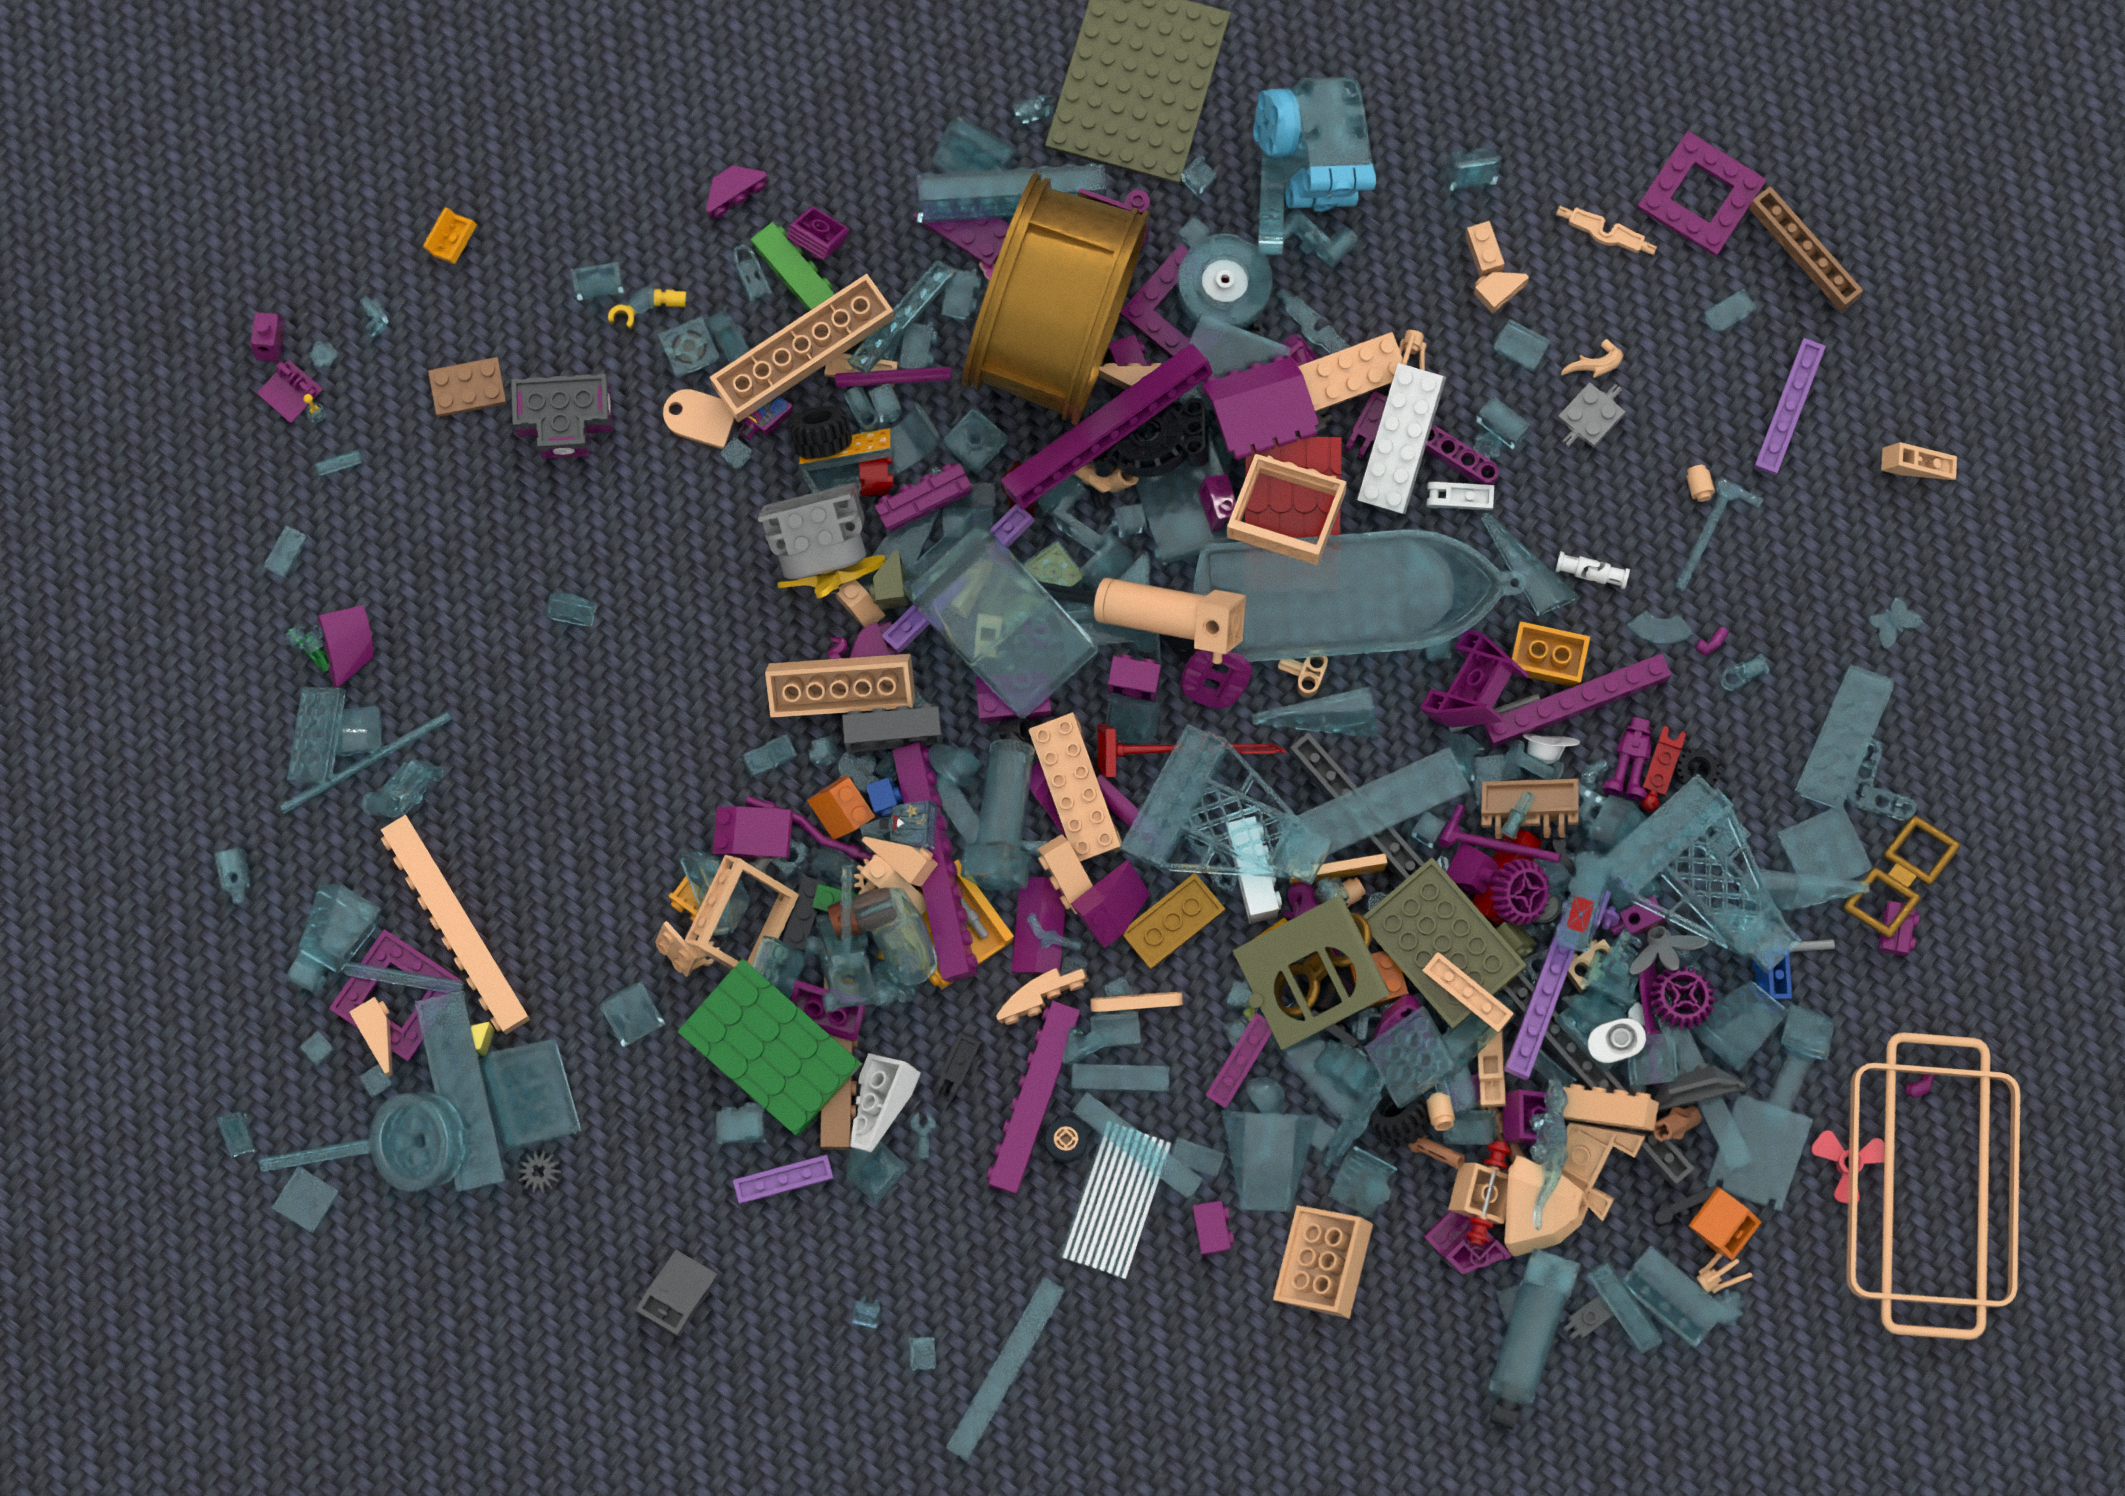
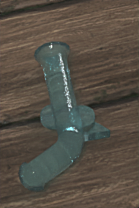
(1051, 936)

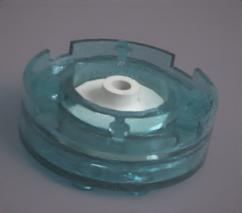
(1224, 280)

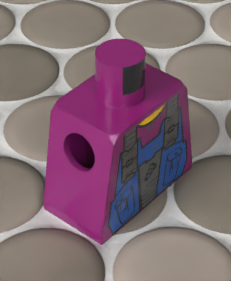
(767, 418)

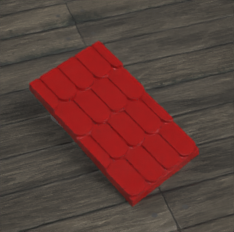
(1289, 506)

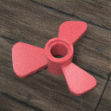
(1829, 1148)

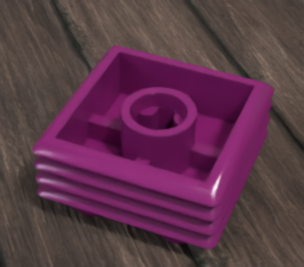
(817, 233)

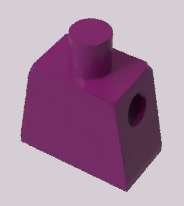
(1472, 870)

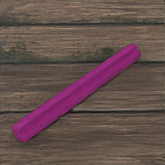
(893, 376)

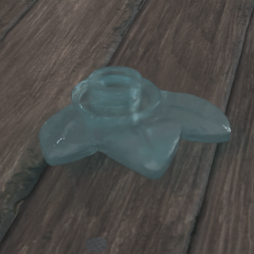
(858, 769)

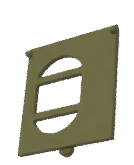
(1312, 931)

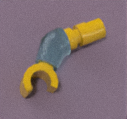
(647, 298)

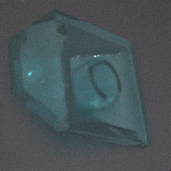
(874, 1171)

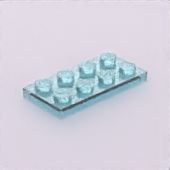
(316, 734)

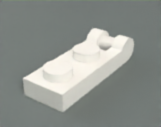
(1460, 496)

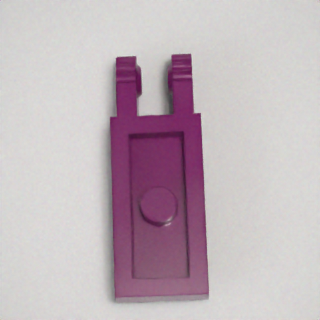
(1368, 423)

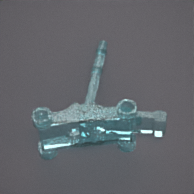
(844, 958)

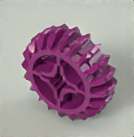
(1530, 897)
(1665, 982)

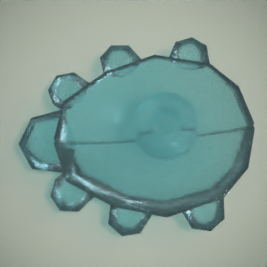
(1732, 1304)

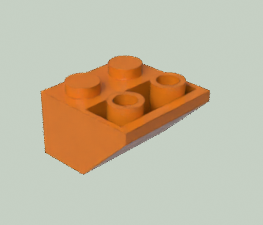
(1724, 1224)

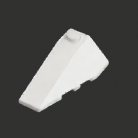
(883, 1093)

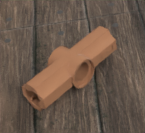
(1677, 1123)

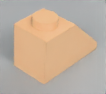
(1499, 288)
(859, 603)

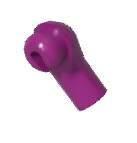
(1715, 642)

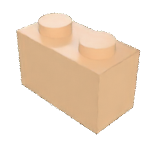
(1484, 249)

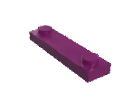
(1240, 1061)

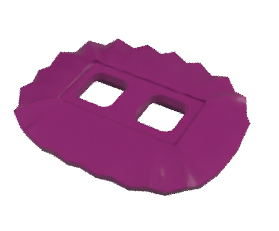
(1231, 683)

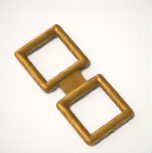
(1903, 876)

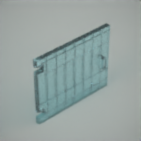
(1774, 1152)

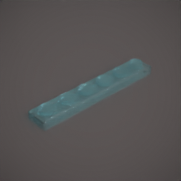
(905, 314)
(1137, 1145)

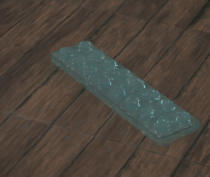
(1387, 800)

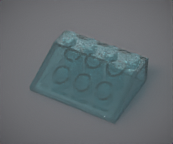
(530, 1094)

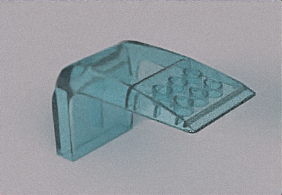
(997, 615)

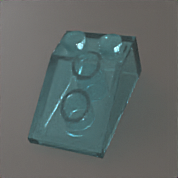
(1472, 168)

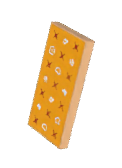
(1349, 868)

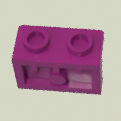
(1217, 500)

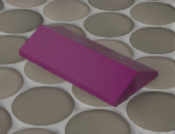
(1045, 902)

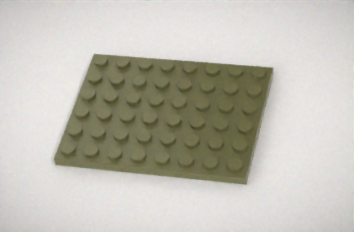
(1138, 84)

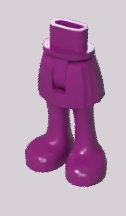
(1633, 746)

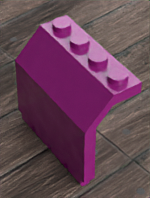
(1261, 406)

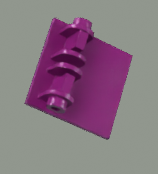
(286, 390)

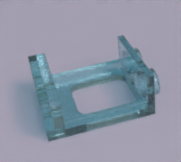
(1066, 523)

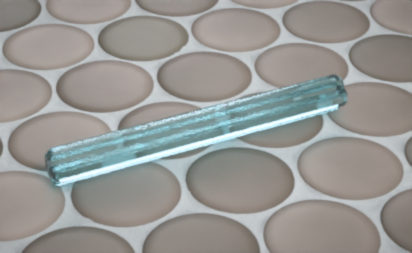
(403, 978)
(314, 1155)

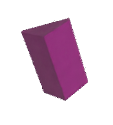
(843, 1022)

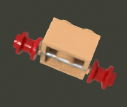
(1482, 1193)

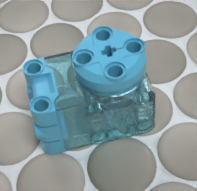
(1319, 139)

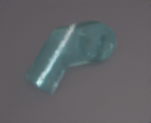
(1590, 773)

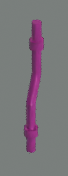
(852, 851)

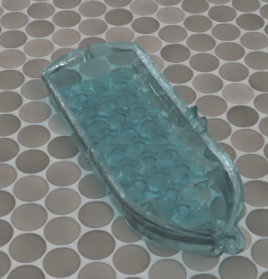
(1362, 596)

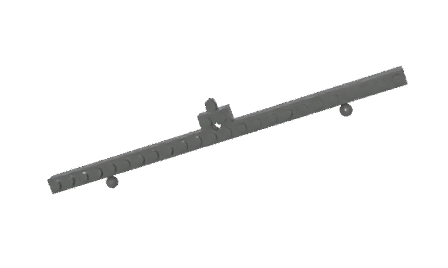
(1404, 863)

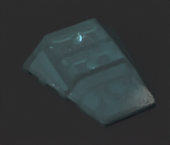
(1268, 1156)

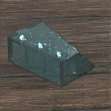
(1740, 1023)

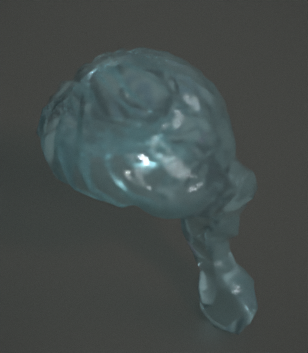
(1265, 1094)

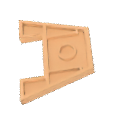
(1587, 1153)

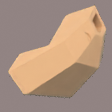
(1560, 1216)

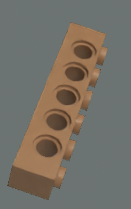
(1805, 249)

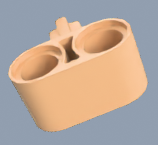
(1305, 672)

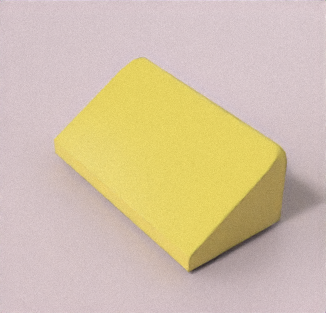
(482, 1037)

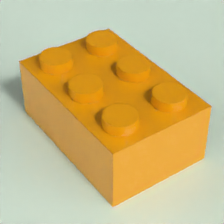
(1550, 654)

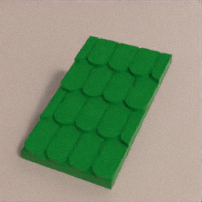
(769, 1047)

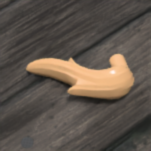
(1600, 365)

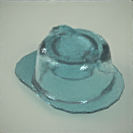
(954, 764)

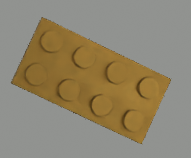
(1173, 921)

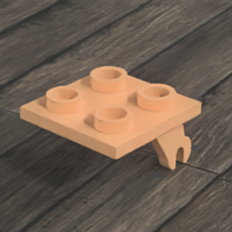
(682, 955)

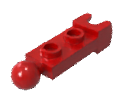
(1661, 769)

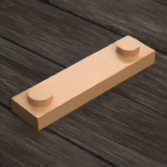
(1468, 992)

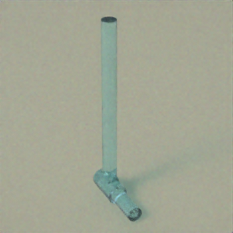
(1726, 490)

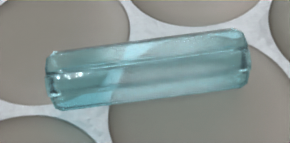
(338, 462)

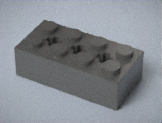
(892, 728)

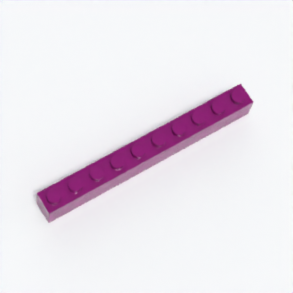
(1106, 426)
(941, 887)

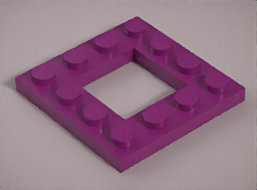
(1697, 152)
(1141, 307)
(383, 953)

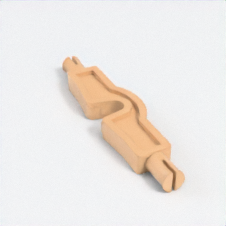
(1594, 226)

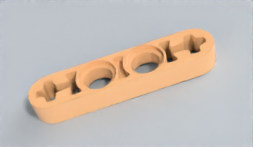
(1136, 1001)

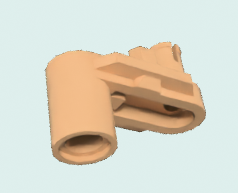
(1114, 483)

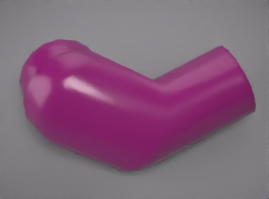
(1920, 1087)

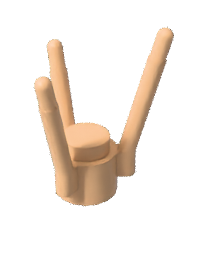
(1412, 344)
(1709, 1279)

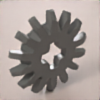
(540, 1161)

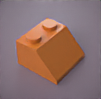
(841, 807)

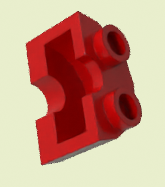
(875, 477)

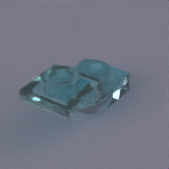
(769, 756)

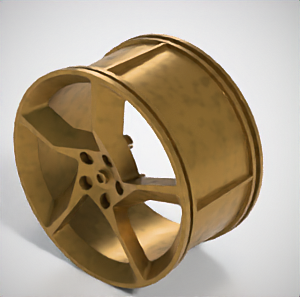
(1054, 298)

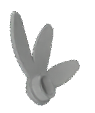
(1662, 943)

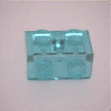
(917, 346)
(1121, 1027)

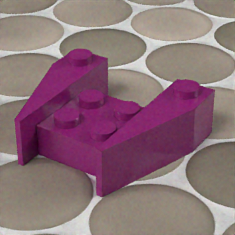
(1476, 685)

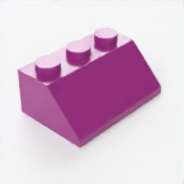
(994, 710)

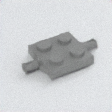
(1591, 415)

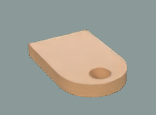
(702, 418)

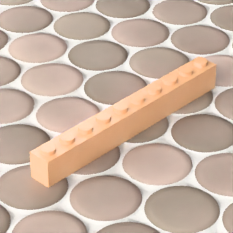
(455, 924)

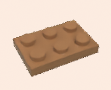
(467, 387)

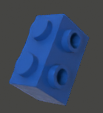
(883, 796)
(1777, 981)

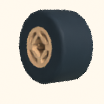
(1069, 1147)

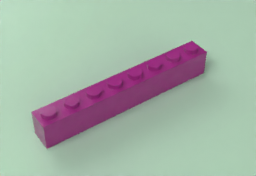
(1578, 700)
(1033, 1099)

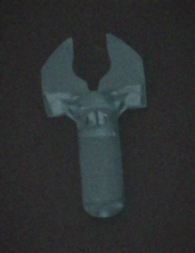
(923, 1134)

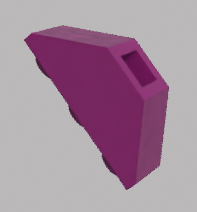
(732, 189)

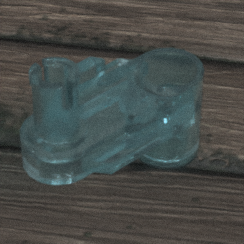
(1313, 239)
(402, 790)

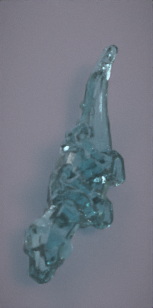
(1550, 1144)

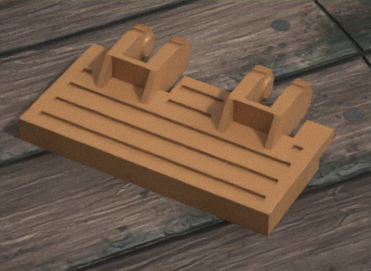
(1552, 801)

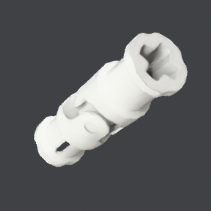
(1597, 571)

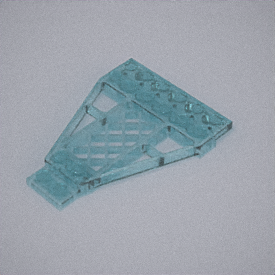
(1176, 798)
(1680, 826)

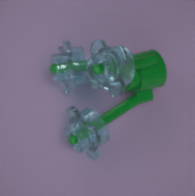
(309, 643)

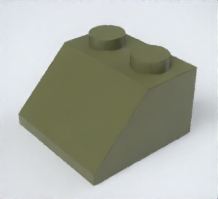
(888, 583)

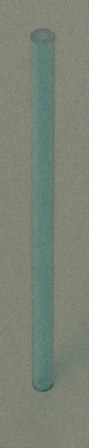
(366, 761)

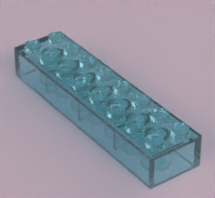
(995, 191)
(461, 1081)

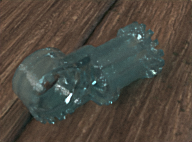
(1745, 672)

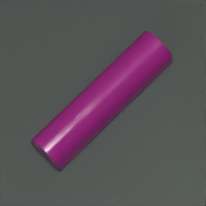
(1117, 802)

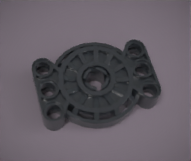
(1174, 435)

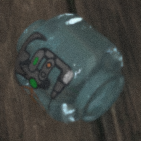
(1329, 889)

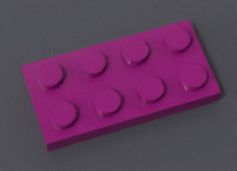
(974, 236)

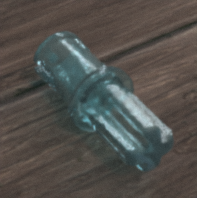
(1518, 814)

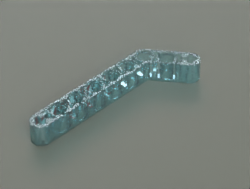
(1271, 207)

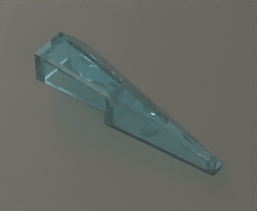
(1339, 713)

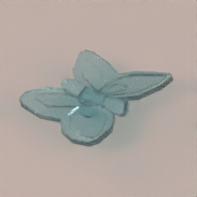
(1894, 619)

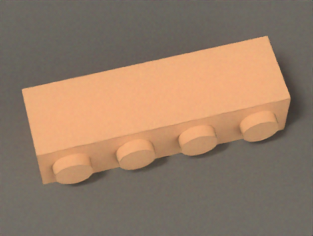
(1610, 1108)

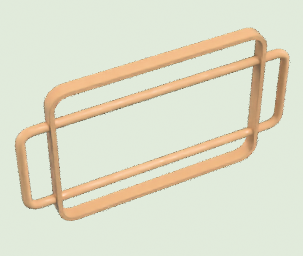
(1886, 1295)

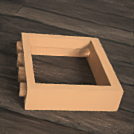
(1274, 541)
(716, 900)

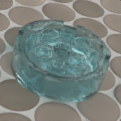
(397, 1141)

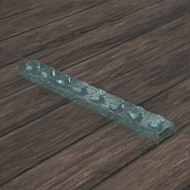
(1005, 1369)

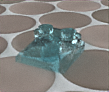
(631, 1013)

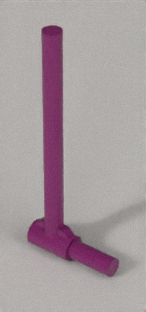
(1451, 834)

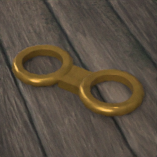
(1316, 970)

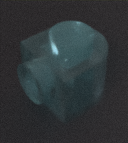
(823, 751)

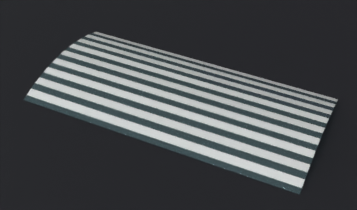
(1111, 1209)

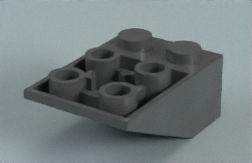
(676, 1293)

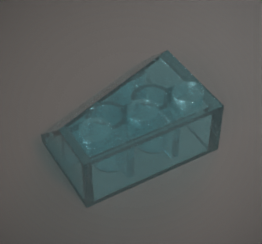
(337, 925)

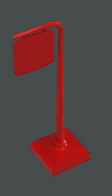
(1109, 750)

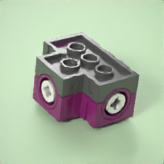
(562, 412)

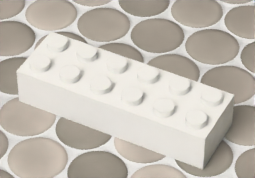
(1401, 438)

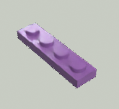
(783, 1179)

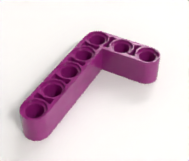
(1461, 451)

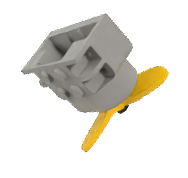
(819, 539)

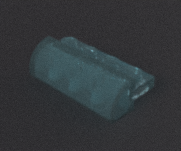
(1673, 1296)

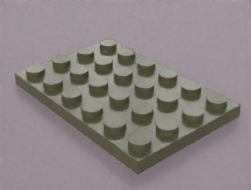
(1435, 916)

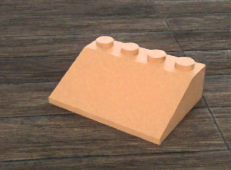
(1323, 1261)

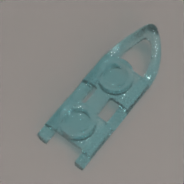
(748, 268)

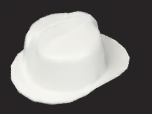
(1548, 748)
(1616, 1040)

